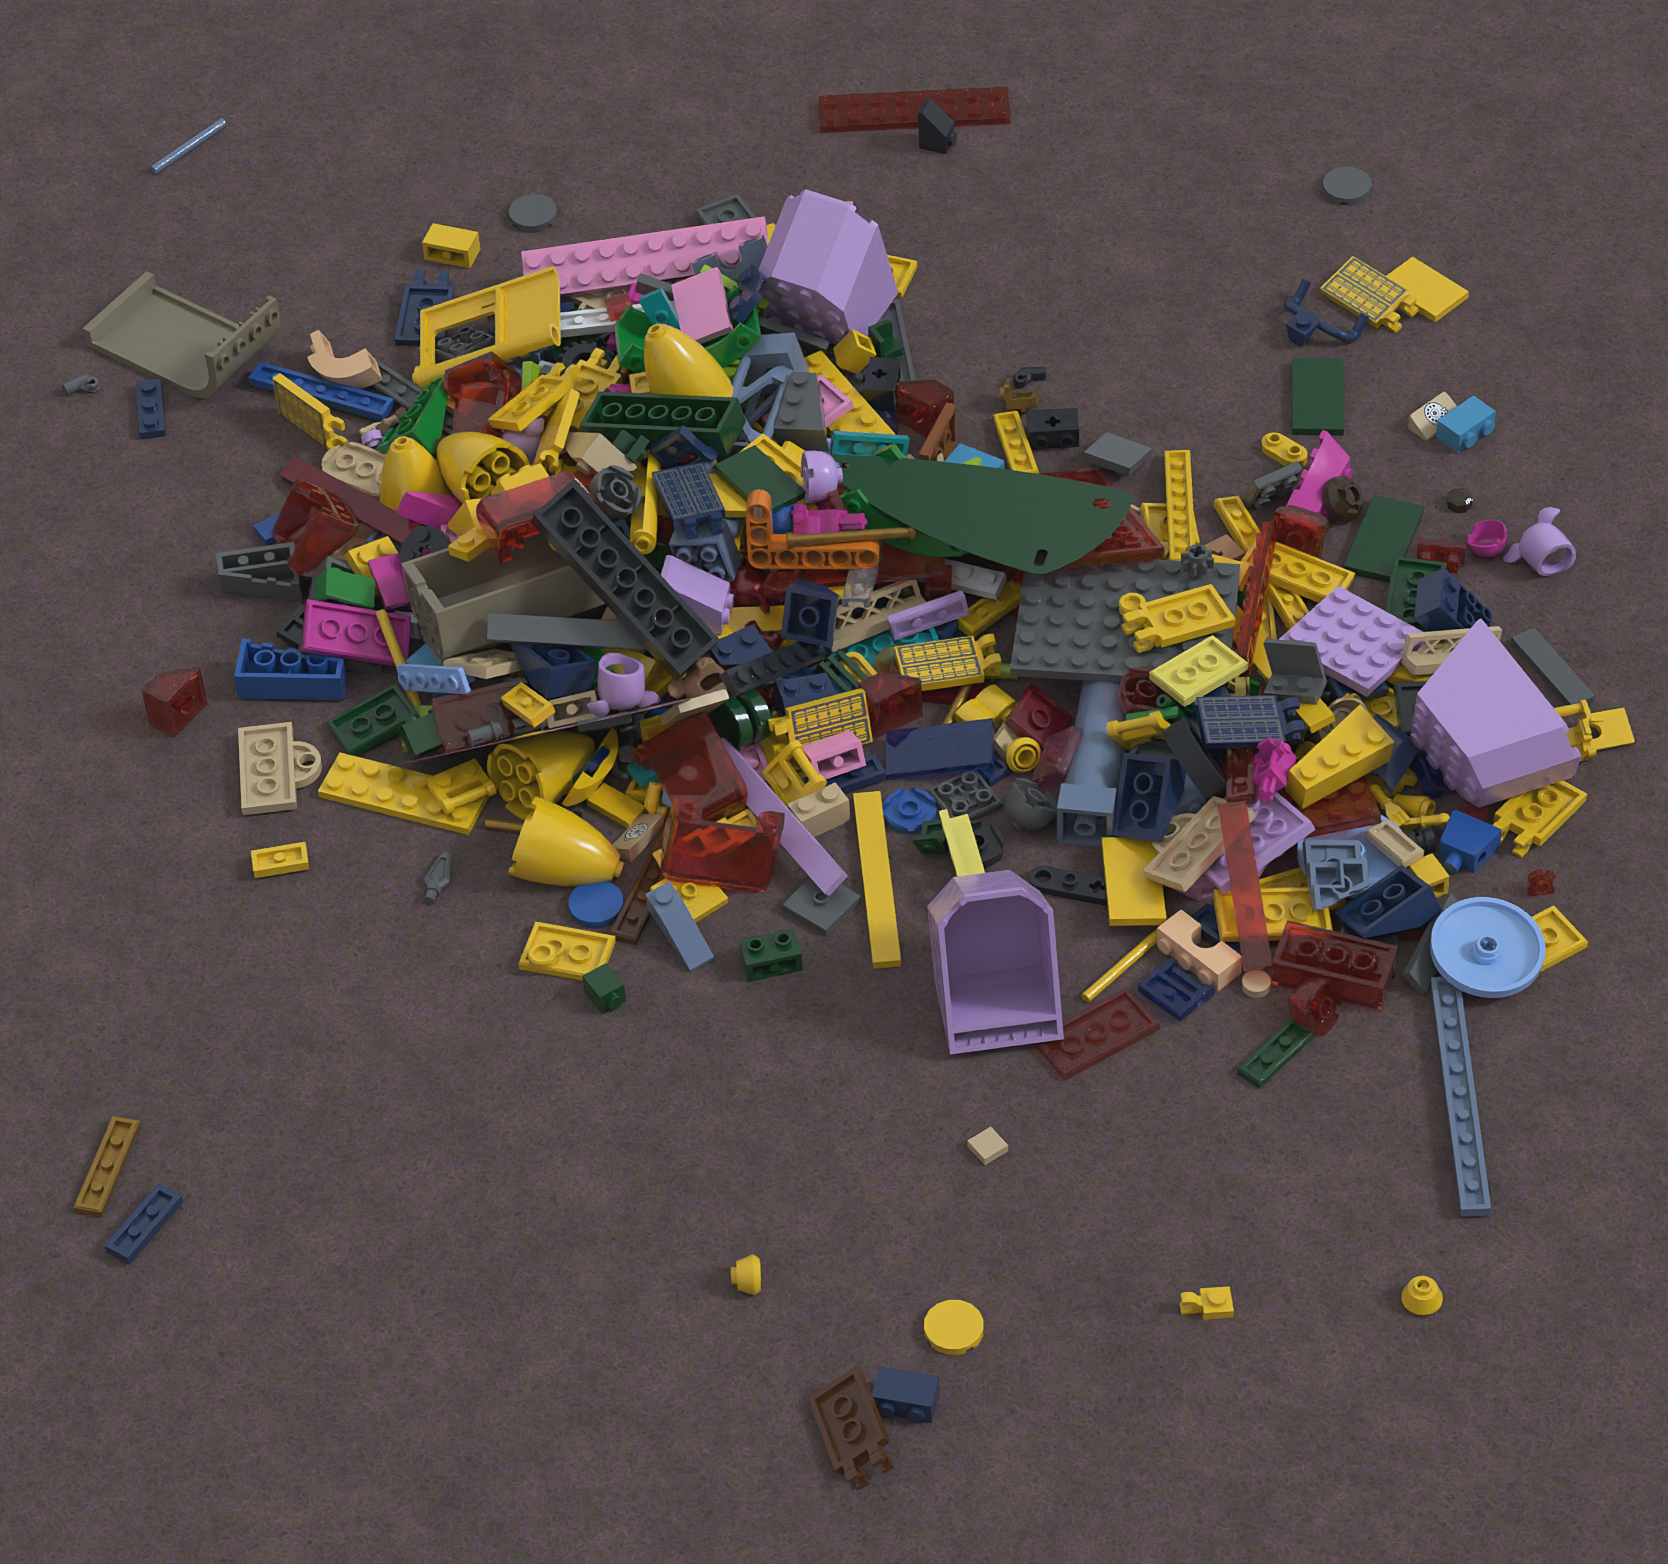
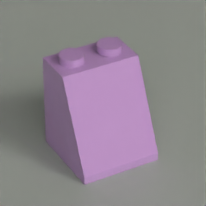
(701, 591)

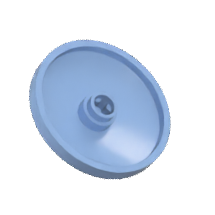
(1487, 947)

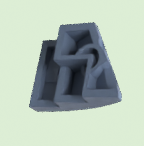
(1333, 870)

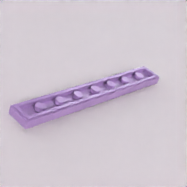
(795, 836)

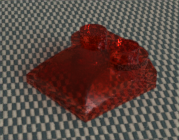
(1301, 529)

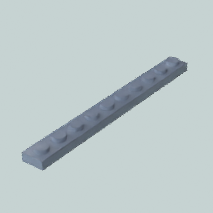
(1460, 1099)

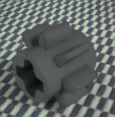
(1197, 560)

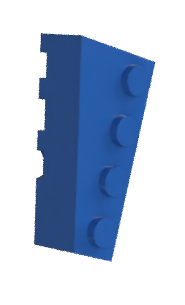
(284, 674)

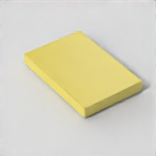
(1198, 670)

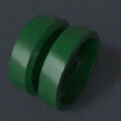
(742, 720)

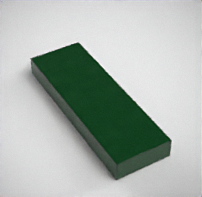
(1274, 1054)

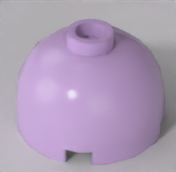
(819, 475)

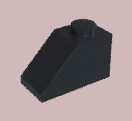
(935, 128)

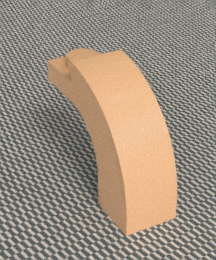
(354, 371)

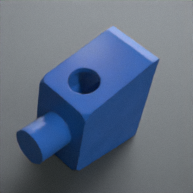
(1467, 843)

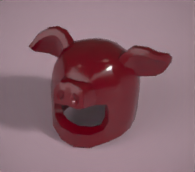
(747, 586)

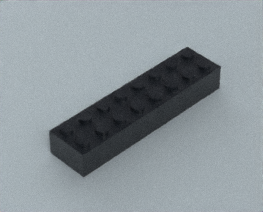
(624, 580)

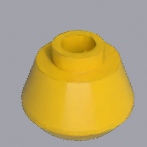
(1022, 754)
(747, 1275)
(1422, 1296)

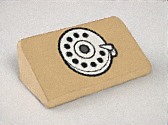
(1424, 420)
(638, 836)

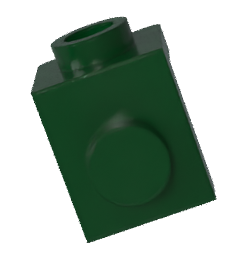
(630, 446)
(931, 839)

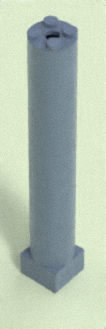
(1093, 777)

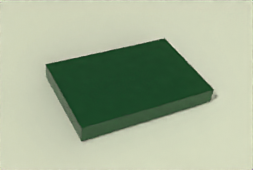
(754, 471)
(371, 721)

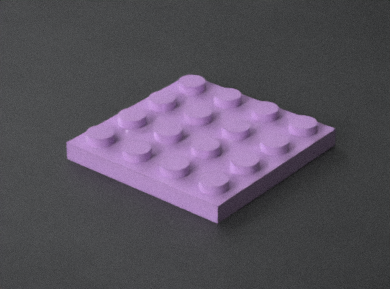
(1354, 639)
(1273, 831)

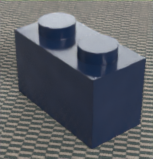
(906, 1394)

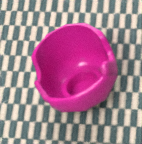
(1487, 538)

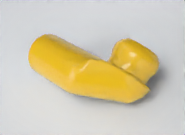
(652, 801)

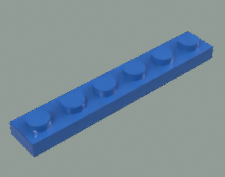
(327, 392)

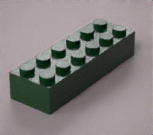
(654, 416)

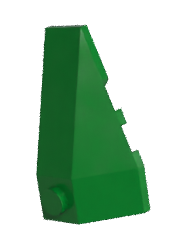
(423, 420)

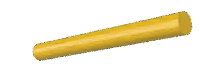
(395, 650)
(1120, 967)

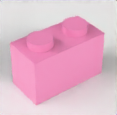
(835, 754)

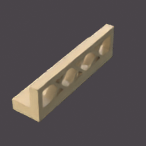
(874, 622)
(1427, 659)

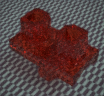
(1442, 551)

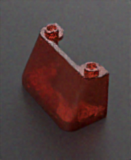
(479, 392)
(508, 514)
(316, 523)
(695, 767)
(719, 852)

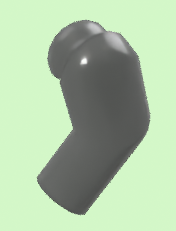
(82, 383)

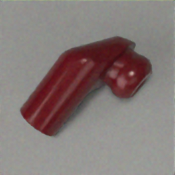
(772, 640)

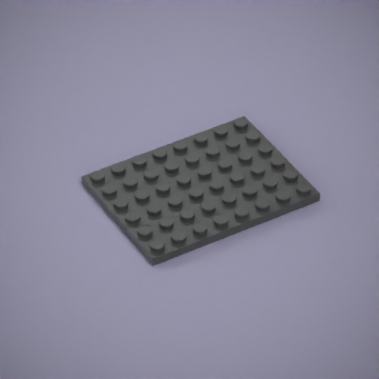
(1074, 623)

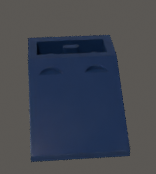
(1447, 604)

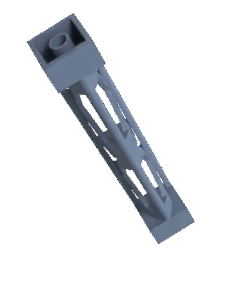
(768, 371)

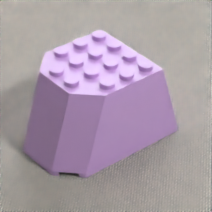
(826, 269)
(1490, 724)
(995, 962)

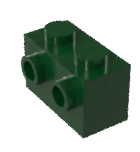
(770, 955)

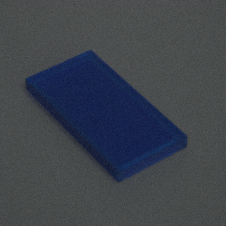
(939, 749)

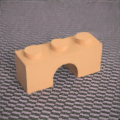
(1212, 965)

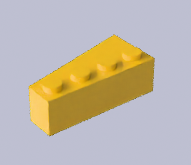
(1340, 758)

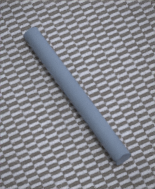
(188, 146)

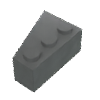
(802, 414)
(260, 572)

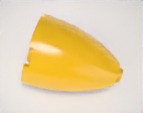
(681, 365)
(475, 462)
(409, 468)
(538, 767)
(562, 849)

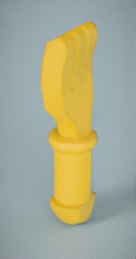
(1393, 811)
(1423, 821)

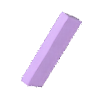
(928, 615)

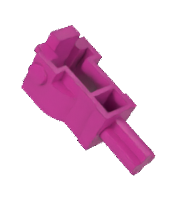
(825, 521)
(1272, 767)

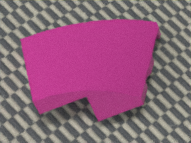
(390, 580)

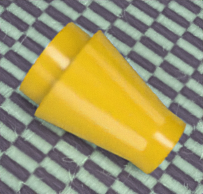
(1415, 805)

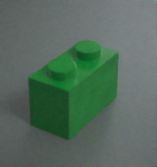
(345, 588)

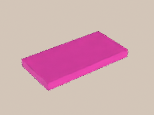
(351, 632)

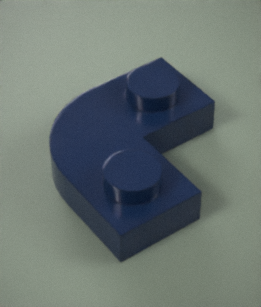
(750, 283)

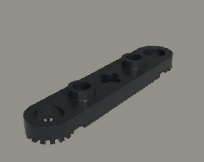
(1070, 884)

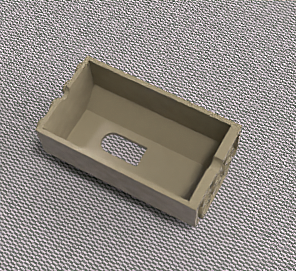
(456, 595)

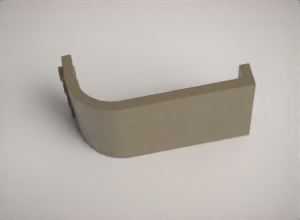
(178, 338)

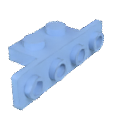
(434, 678)

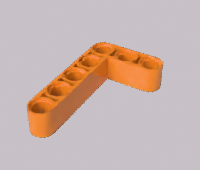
(800, 555)

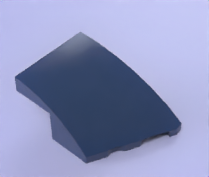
(1401, 756)

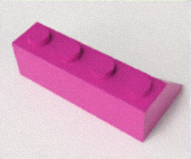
(1325, 464)

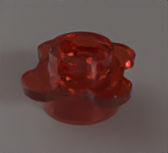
(1541, 876)

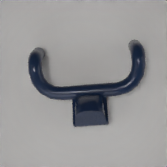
(1305, 323)

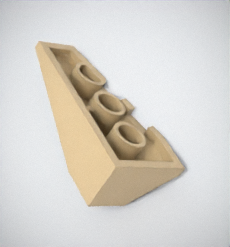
(595, 453)

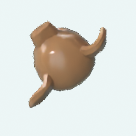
(699, 680)

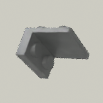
(1295, 670)

